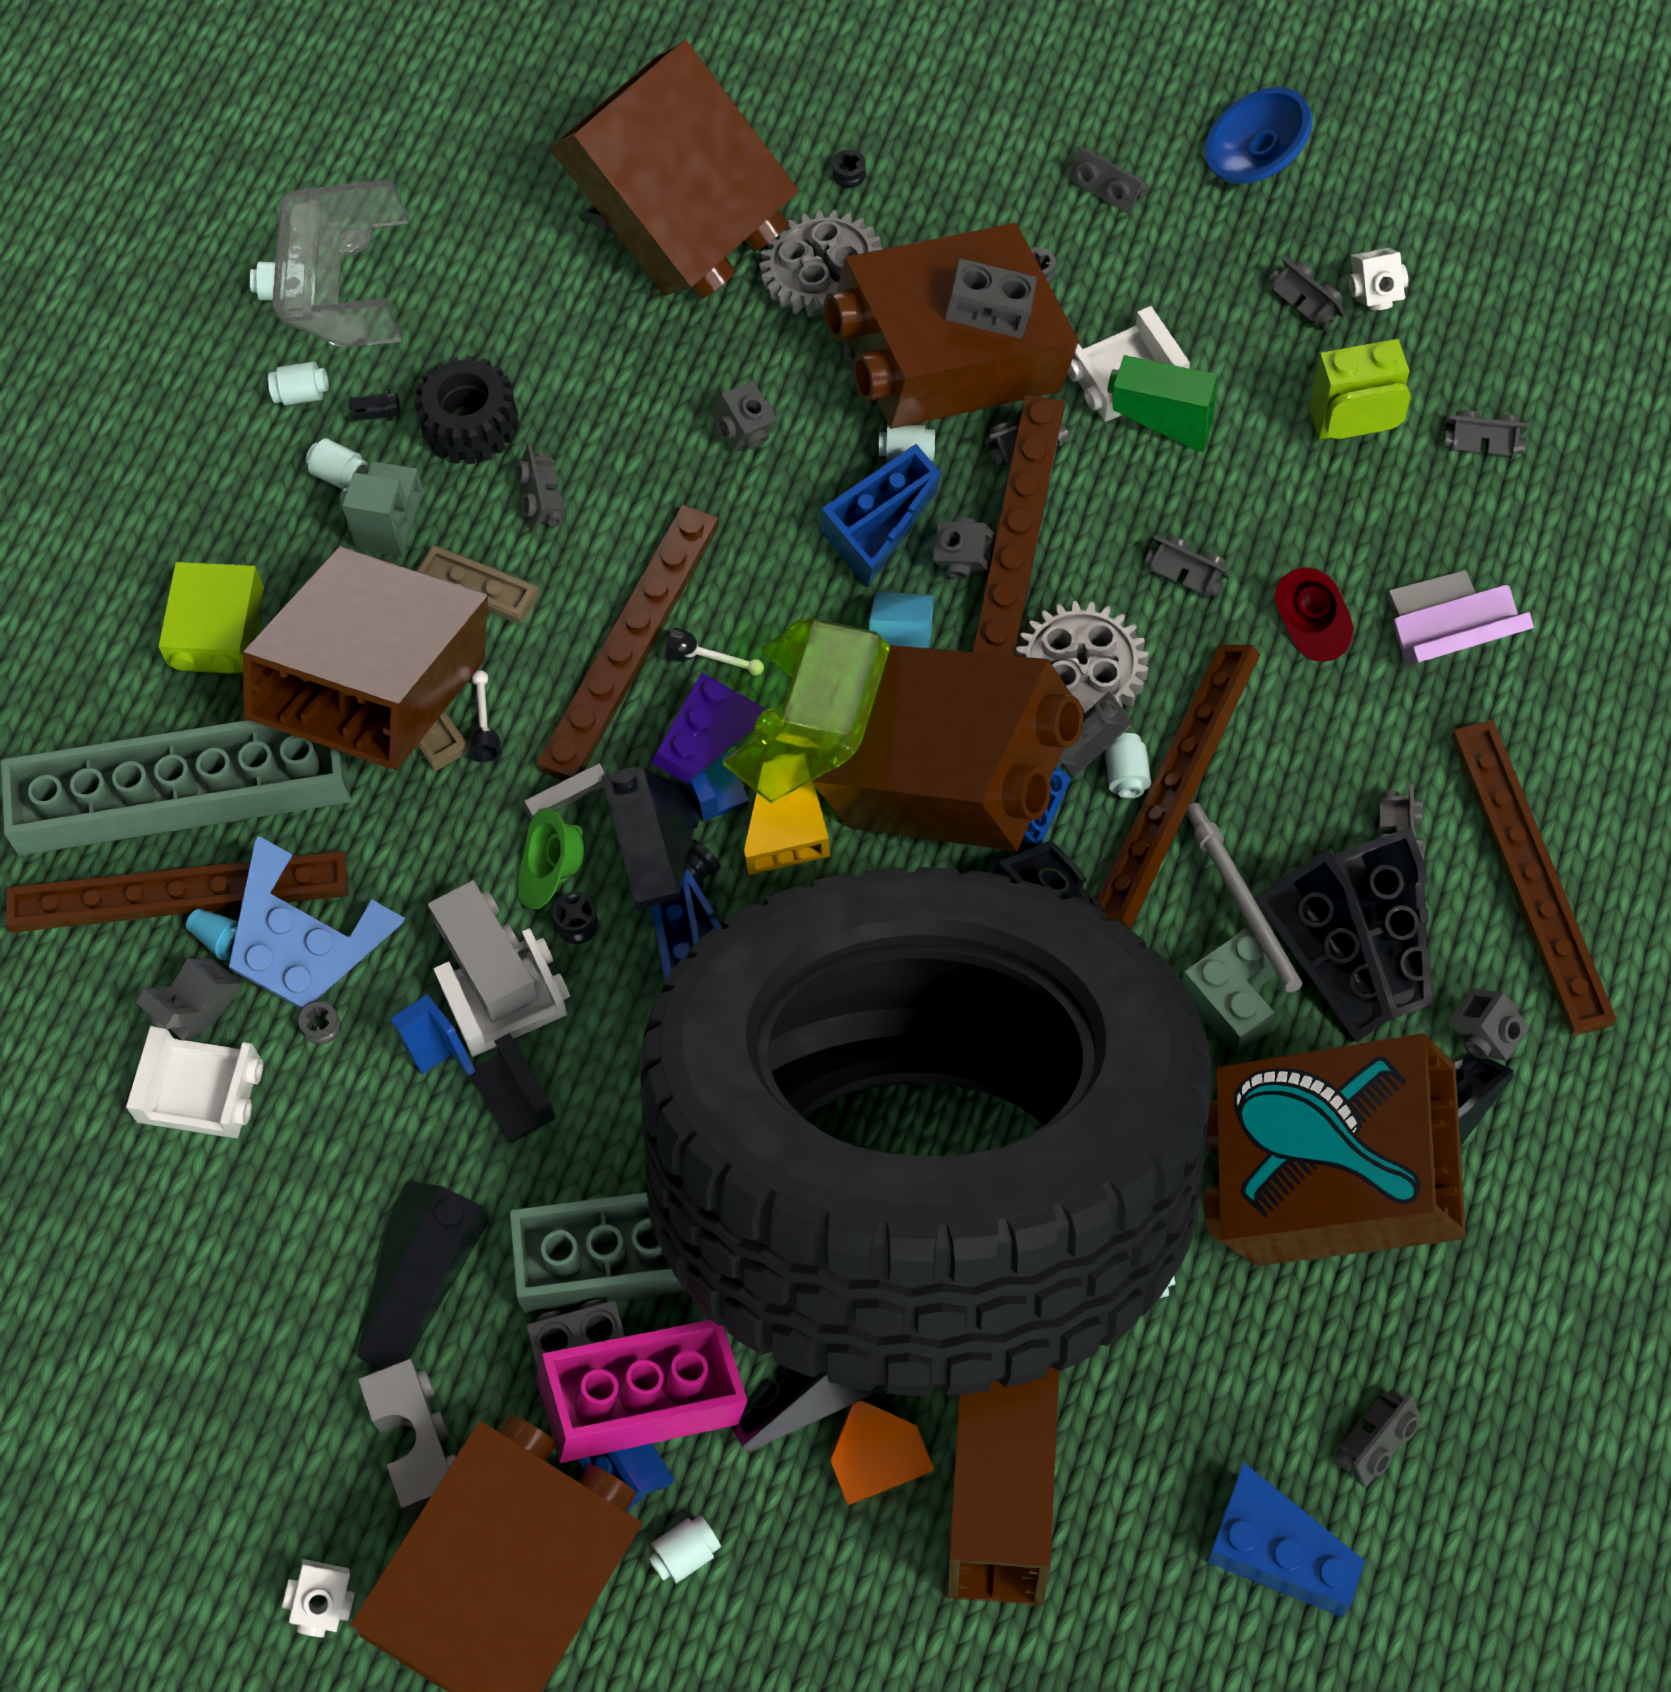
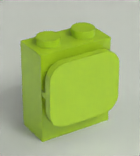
(1360, 390)
(211, 616)

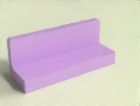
(1459, 624)

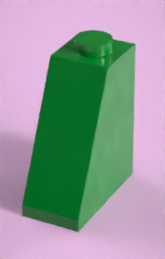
(1166, 399)

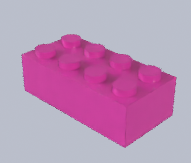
(640, 1389)

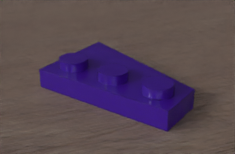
(706, 728)

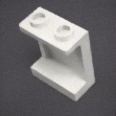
(1095, 363)
(472, 1018)
(194, 1085)

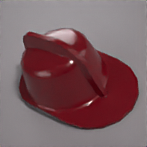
(1314, 614)

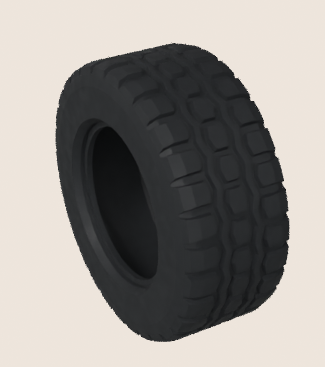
(923, 1262)

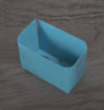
(903, 618)

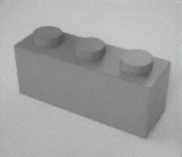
(485, 950)

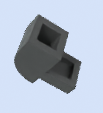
(193, 1000)

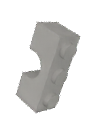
(401, 1399)

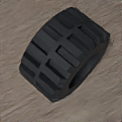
(461, 385)

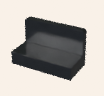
(512, 1091)

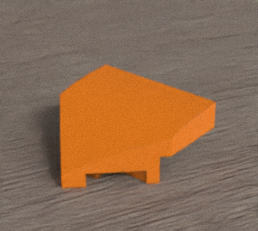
(876, 1452)

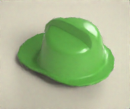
(550, 857)

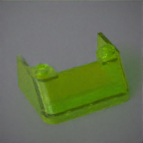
(824, 710)

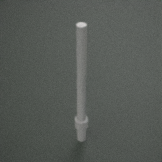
(1211, 841)

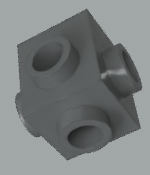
(743, 417)
(963, 547)
(1489, 1024)

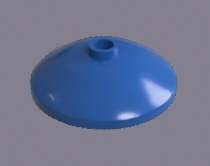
(1258, 135)

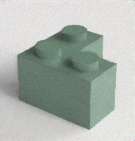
(382, 507)
(1226, 993)

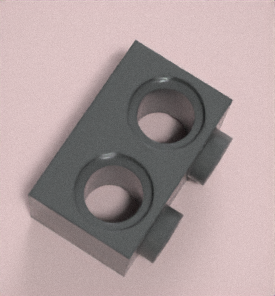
(991, 298)
(575, 1326)

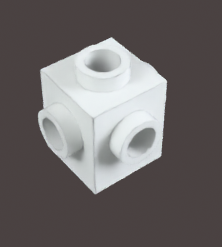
(1378, 278)
(313, 1580)

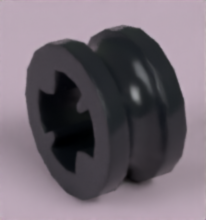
(847, 178)

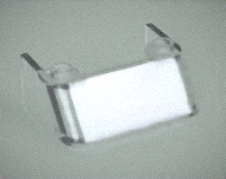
(312, 236)

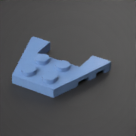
(290, 949)

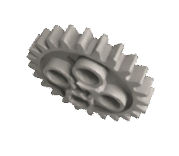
(805, 280)
(1077, 632)

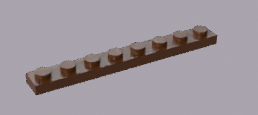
(1019, 526)
(628, 644)
(1176, 782)
(1533, 879)
(167, 892)

